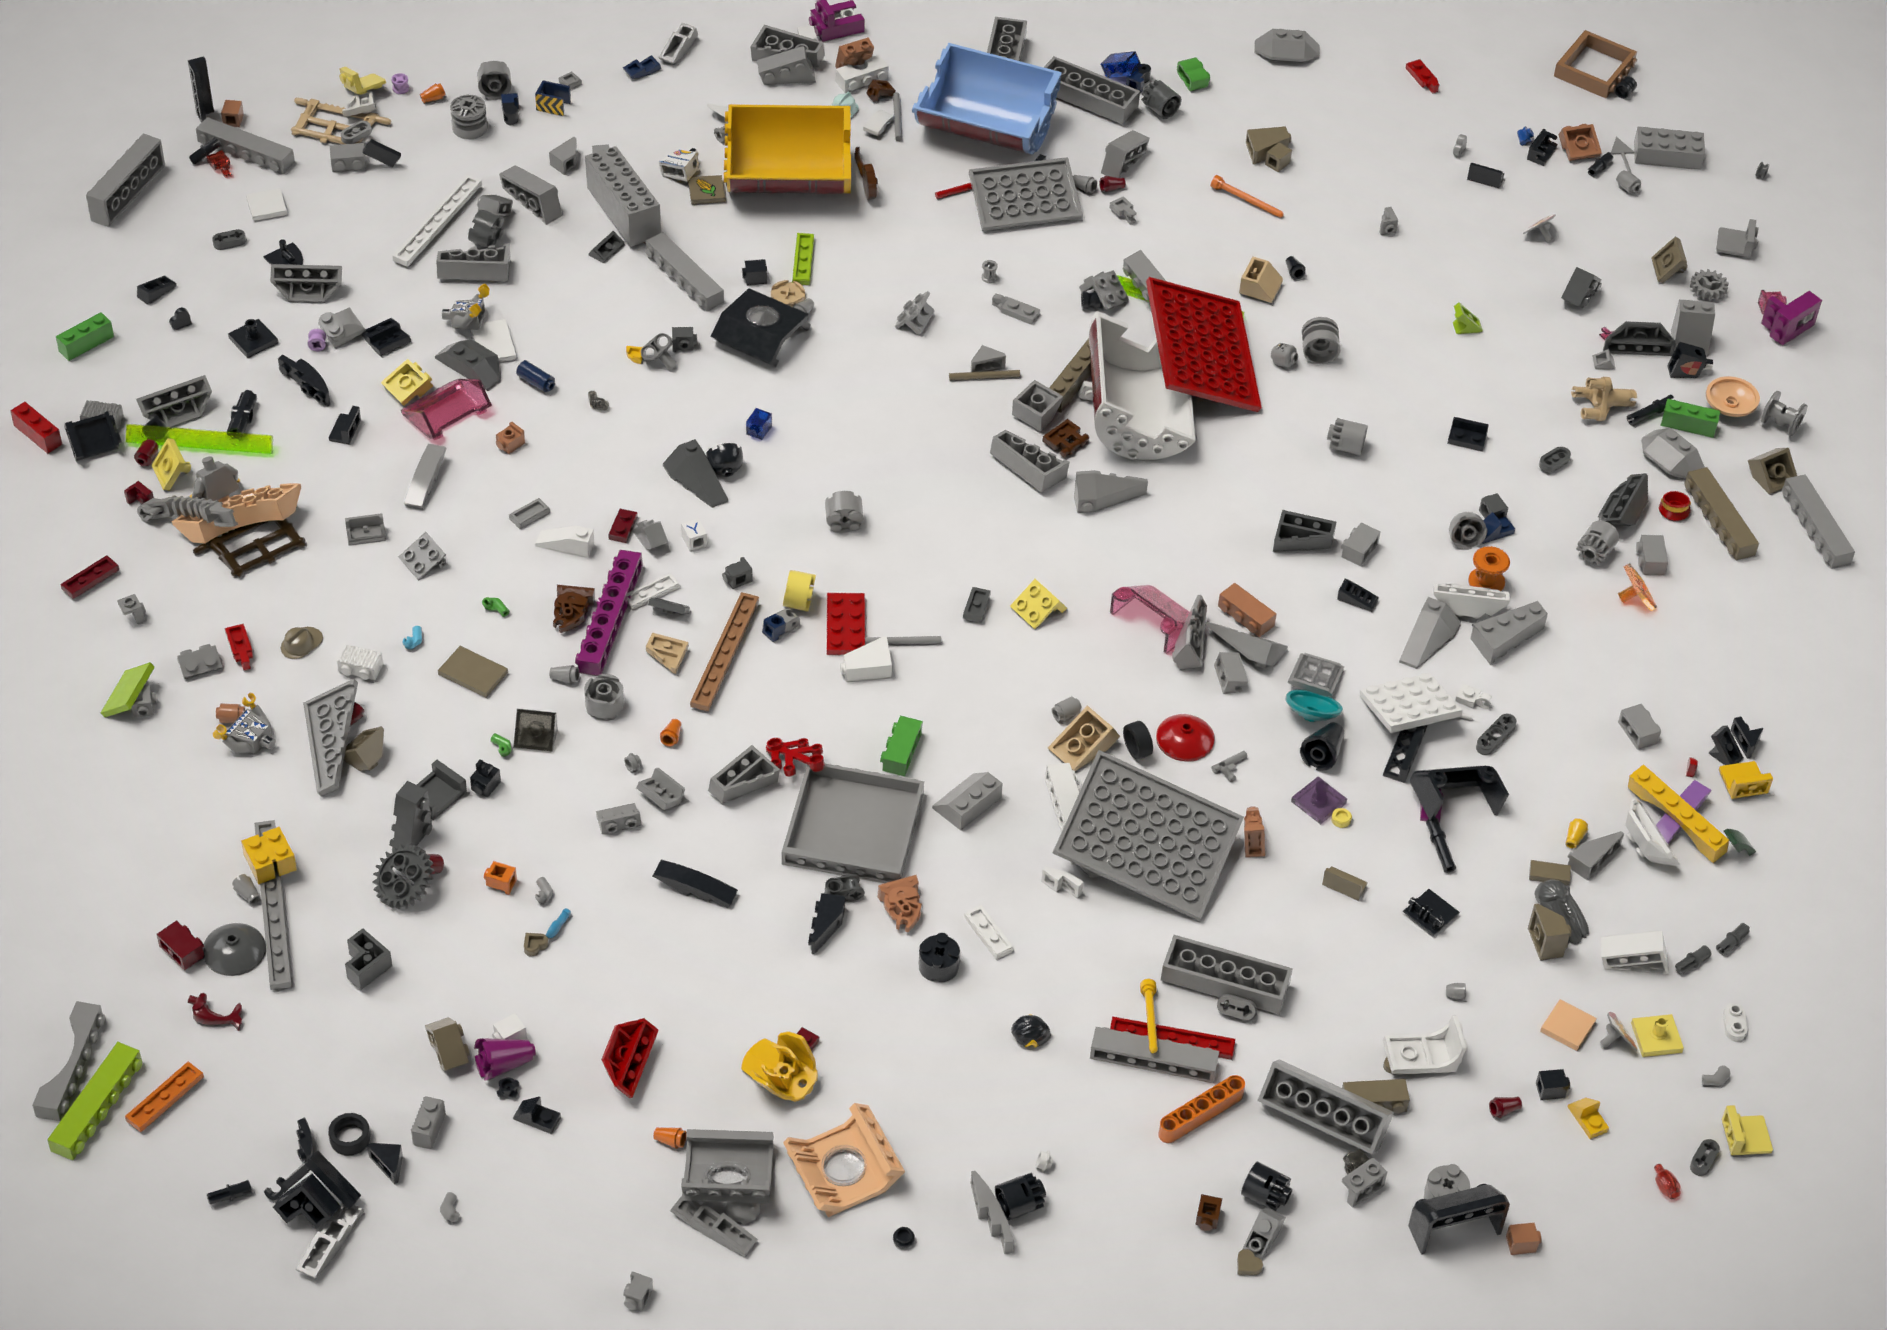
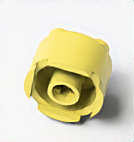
(799, 590)

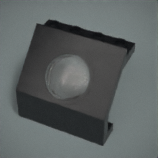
(758, 325)

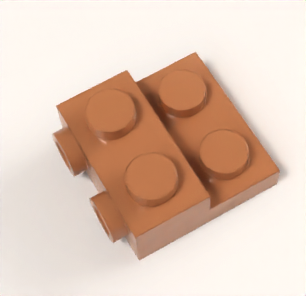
(854, 53)
(1580, 142)

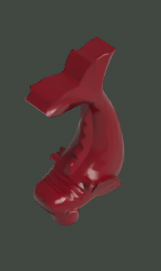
(204, 1015)

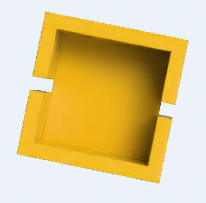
(264, 850)

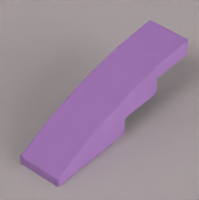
(1694, 795)

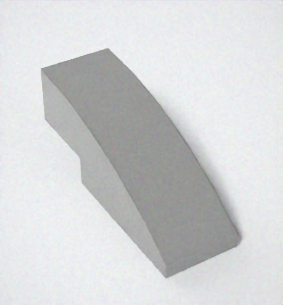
(679, 43)

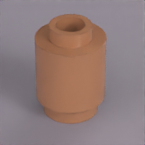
(229, 712)

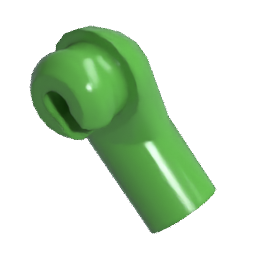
(503, 743)

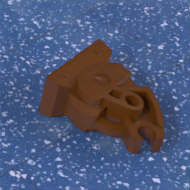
(573, 605)

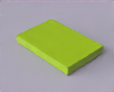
(127, 689)

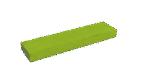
(803, 258)

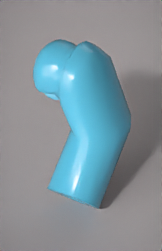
(415, 640)

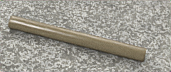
(984, 375)

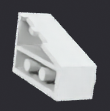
(1635, 951)

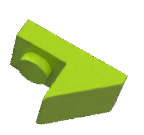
(1465, 321)

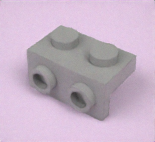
(199, 661)
(662, 789)

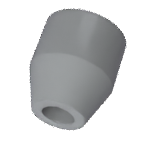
(1456, 990)

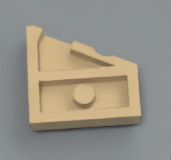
(667, 650)

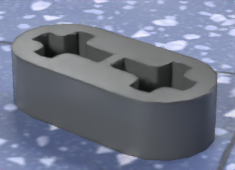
(229, 239)
(1707, 1158)

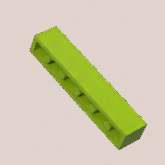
(95, 1101)

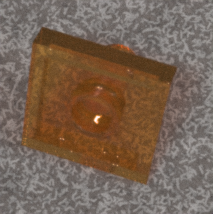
(1638, 588)

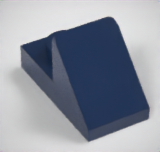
(1497, 528)

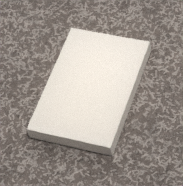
(496, 338)

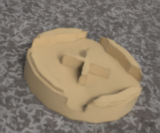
(788, 292)

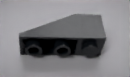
(829, 918)

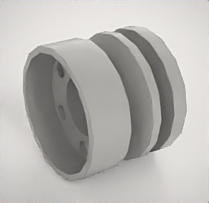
(468, 116)
(1320, 340)

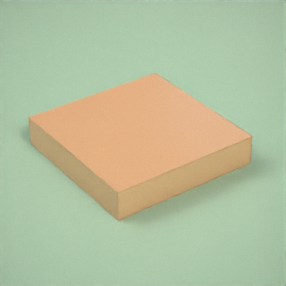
(1568, 1025)

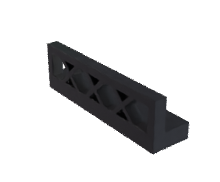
(200, 87)
(1409, 751)

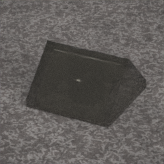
(535, 730)

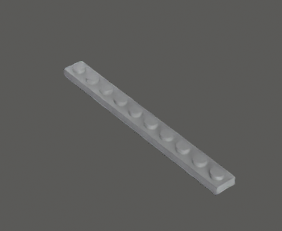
(274, 923)

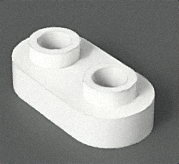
(1735, 1020)

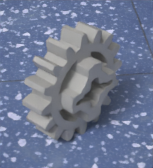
(1709, 284)

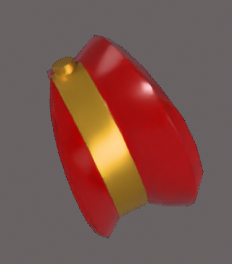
(1675, 506)

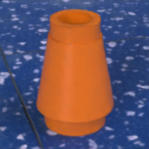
(433, 93)
(670, 734)
(671, 1136)

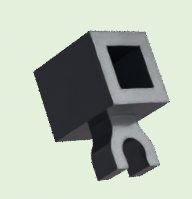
(485, 778)

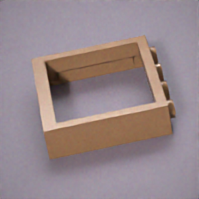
(1586, 81)

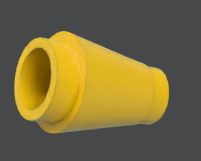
(1576, 832)

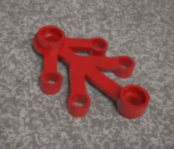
(776, 747)

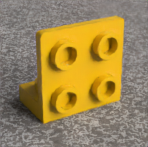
(1745, 779)

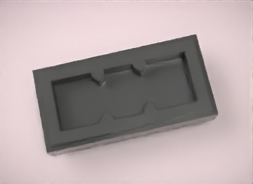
(668, 606)

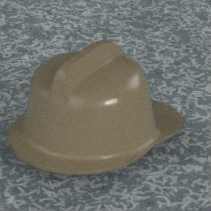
(300, 641)

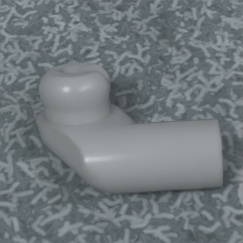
(546, 890)
(1718, 1078)
(447, 1209)

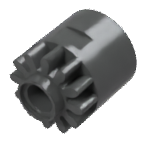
(1161, 99)

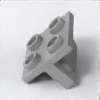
(916, 313)

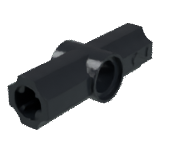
(242, 412)

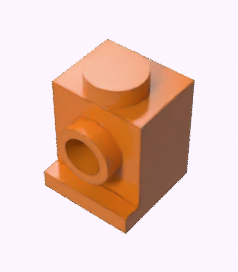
(501, 877)

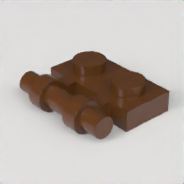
(1062, 434)

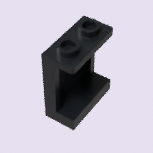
(92, 436)

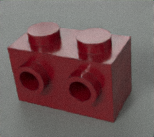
(181, 945)

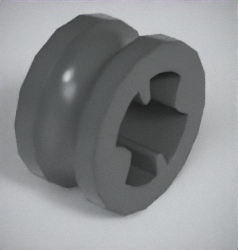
(1762, 170)

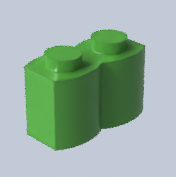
(1193, 74)

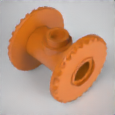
(1490, 566)

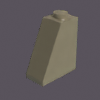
(1263, 139)

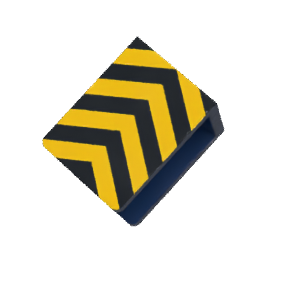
(551, 97)

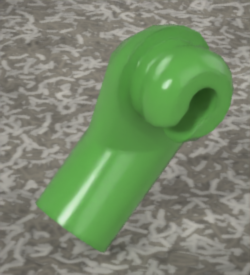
(495, 604)

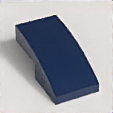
(640, 69)

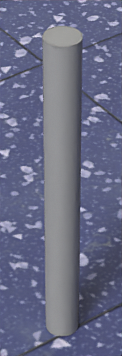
(897, 118)
(908, 640)

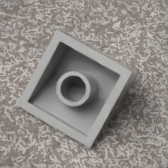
(1036, 405)

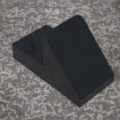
(1745, 737)
(1725, 747)
(535, 1115)

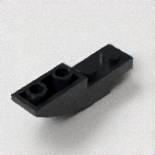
(308, 377)

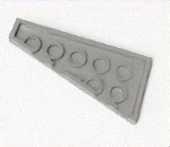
(328, 728)

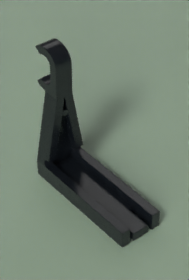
(326, 1173)

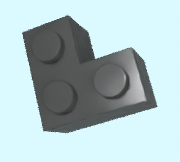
(1580, 287)
(368, 960)

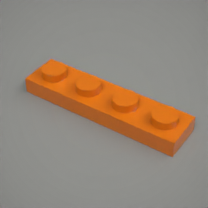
(164, 1096)

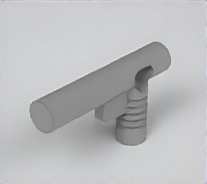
(1229, 765)

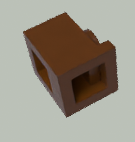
(1208, 1212)

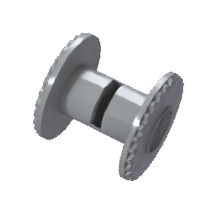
(1783, 414)

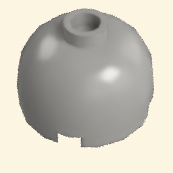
(1467, 530)

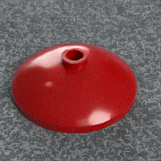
(1185, 737)

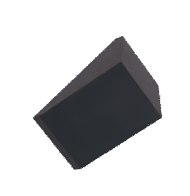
(387, 1158)

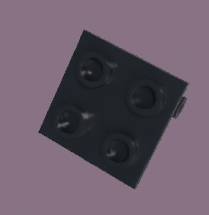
(1430, 911)

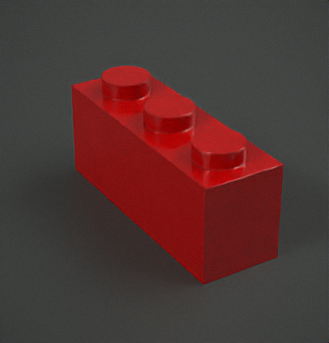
(36, 427)

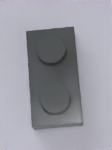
(976, 604)

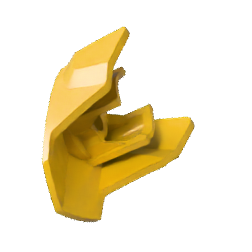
(782, 1066)

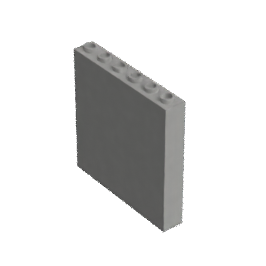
(853, 823)

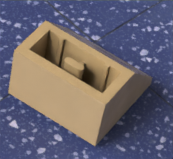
(1260, 280)

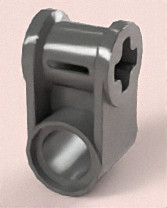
(845, 886)

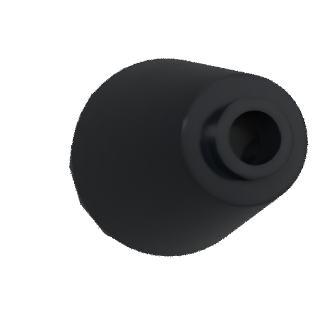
(1323, 747)

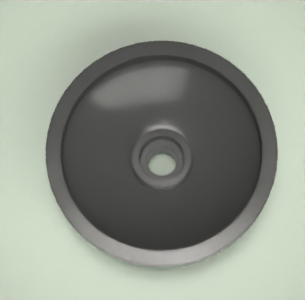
(236, 956)

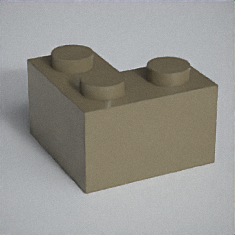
(448, 1044)

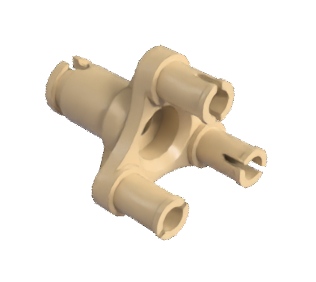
(1603, 397)

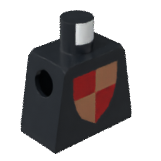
(1688, 361)

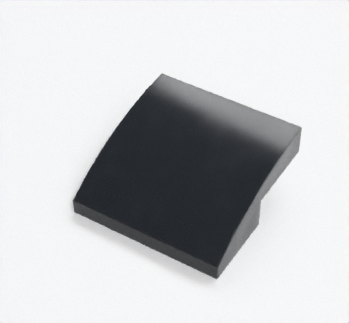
(386, 336)

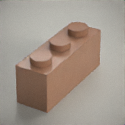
(1247, 610)

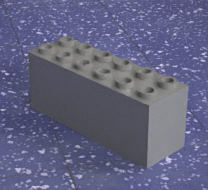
(623, 195)

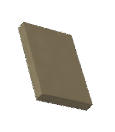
(473, 671)

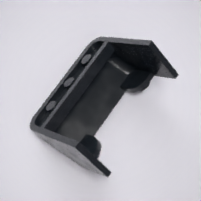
(1428, 782)
(1457, 1209)

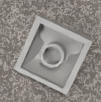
(340, 326)

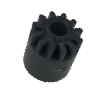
(1267, 1186)
(1020, 1195)

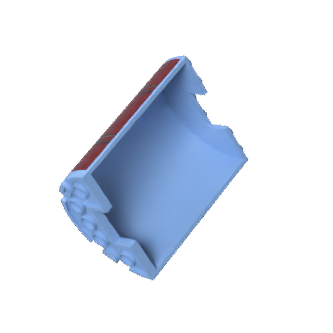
(989, 99)

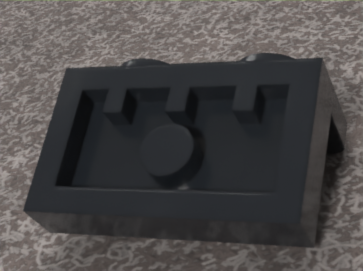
(1468, 434)

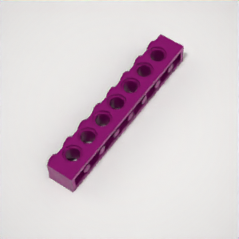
(609, 613)

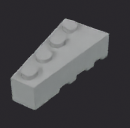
(775, 41)
(474, 264)
(1029, 461)

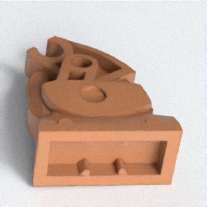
(1254, 833)
(901, 901)

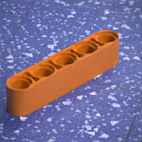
(1196, 1116)

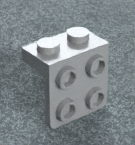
(1736, 241)
(1107, 288)

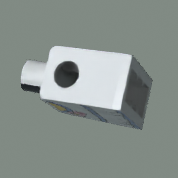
(680, 164)

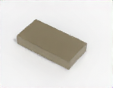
(1546, 871)

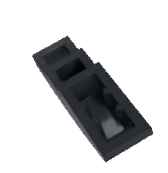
(695, 882)

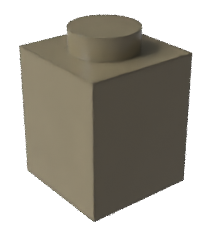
(1278, 157)

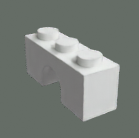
(852, 79)

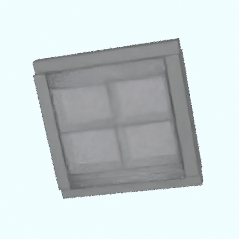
(1316, 674)

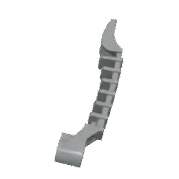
(202, 508)

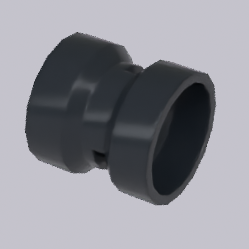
(1625, 87)
(1089, 300)

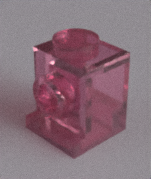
(1763, 298)

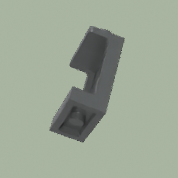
(443, 788)

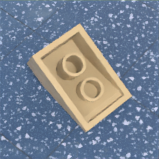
(1083, 739)

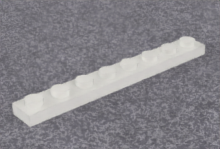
(437, 220)

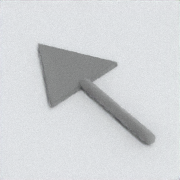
(1621, 148)

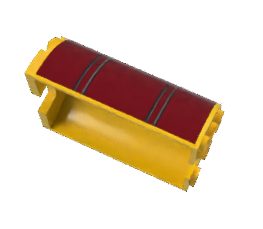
(788, 149)

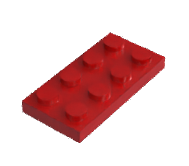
(845, 622)

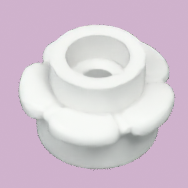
(1044, 1160)

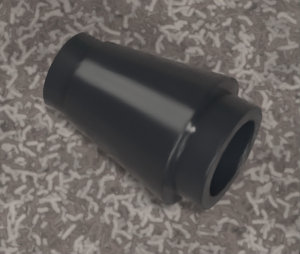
(1295, 268)

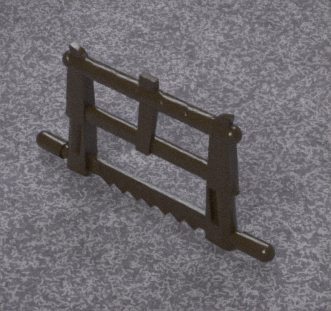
(228, 558)

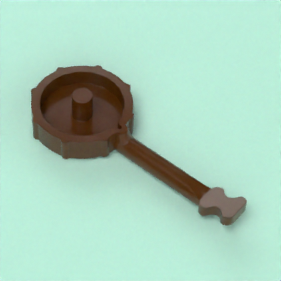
(868, 176)

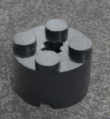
(939, 958)

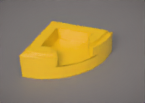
(634, 354)

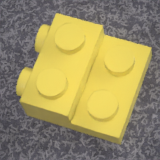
(407, 382)

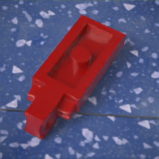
(1422, 75)
(239, 645)

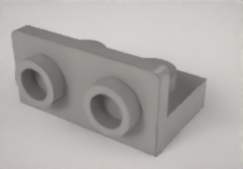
(618, 818)
(1364, 1181)

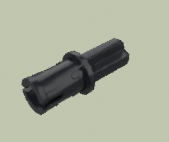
(204, 151)
(1600, 164)
(230, 1192)

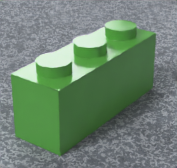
(84, 336)
(1690, 418)
(901, 745)

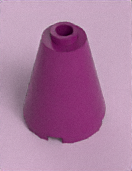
(501, 1055)

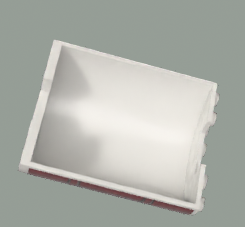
(1130, 399)

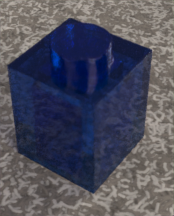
(759, 423)

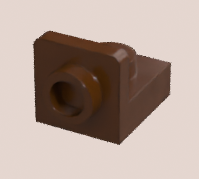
(879, 88)

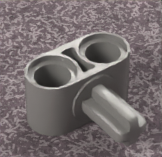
(659, 351)

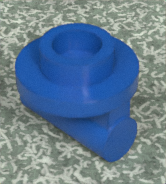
(1525, 135)

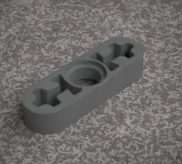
(1497, 726)

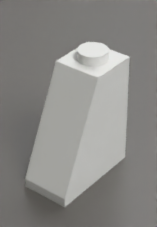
(868, 662)

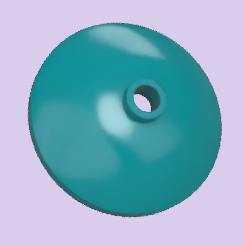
(1313, 706)

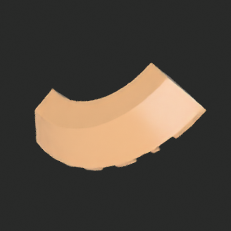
(248, 508)

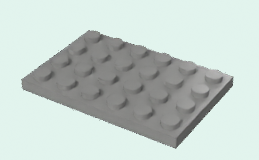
(1025, 194)

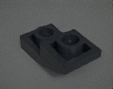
(305, 1140)

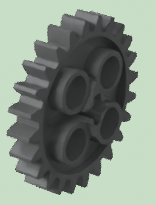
(413, 864)

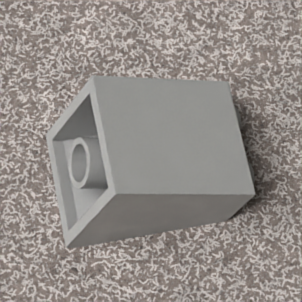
(1694, 323)

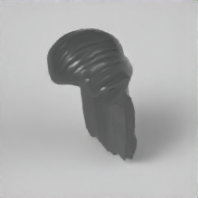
(1557, 897)

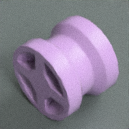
(400, 83)
(316, 340)

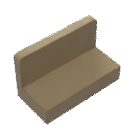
(1344, 883)

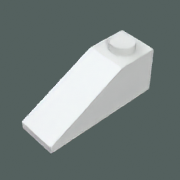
(568, 539)

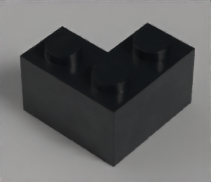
(309, 1199)

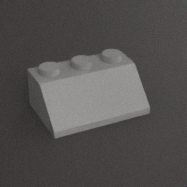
(969, 799)

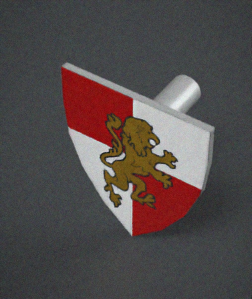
(1543, 227)
(1615, 1030)

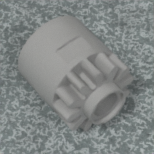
(1347, 436)
(1598, 542)

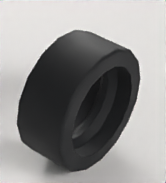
(1138, 740)
(355, 1146)

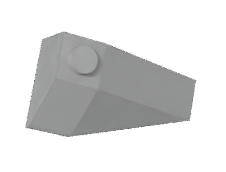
(1190, 641)

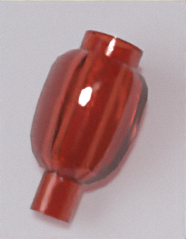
(1667, 1182)

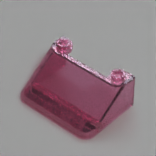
(447, 406)
(1172, 612)

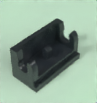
(1542, 148)

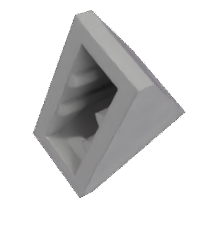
(988, 360)

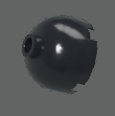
(725, 459)

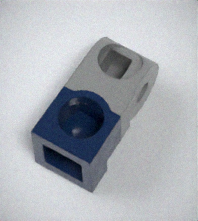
(779, 624)

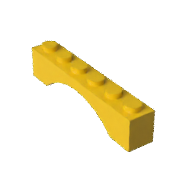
(1702, 832)

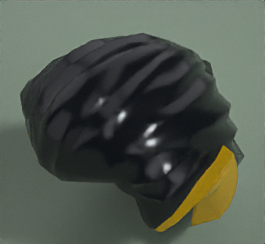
(1030, 1031)

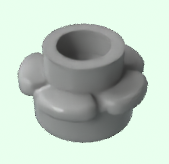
(632, 762)

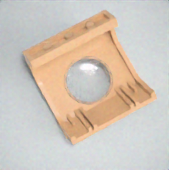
(846, 1162)

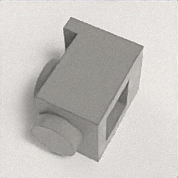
(638, 1291)

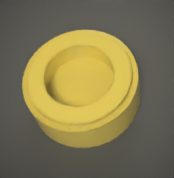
(1341, 817)

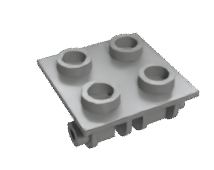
(423, 556)

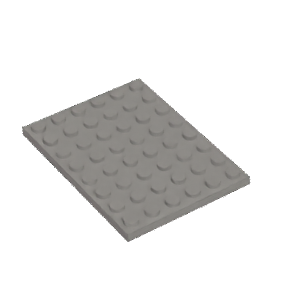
(1148, 835)

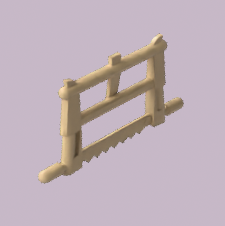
(307, 117)

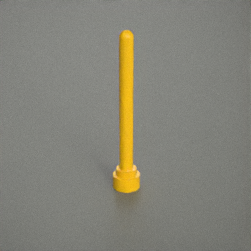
(1148, 990)

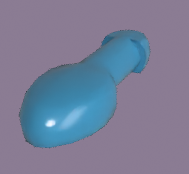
(557, 924)

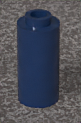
(535, 376)

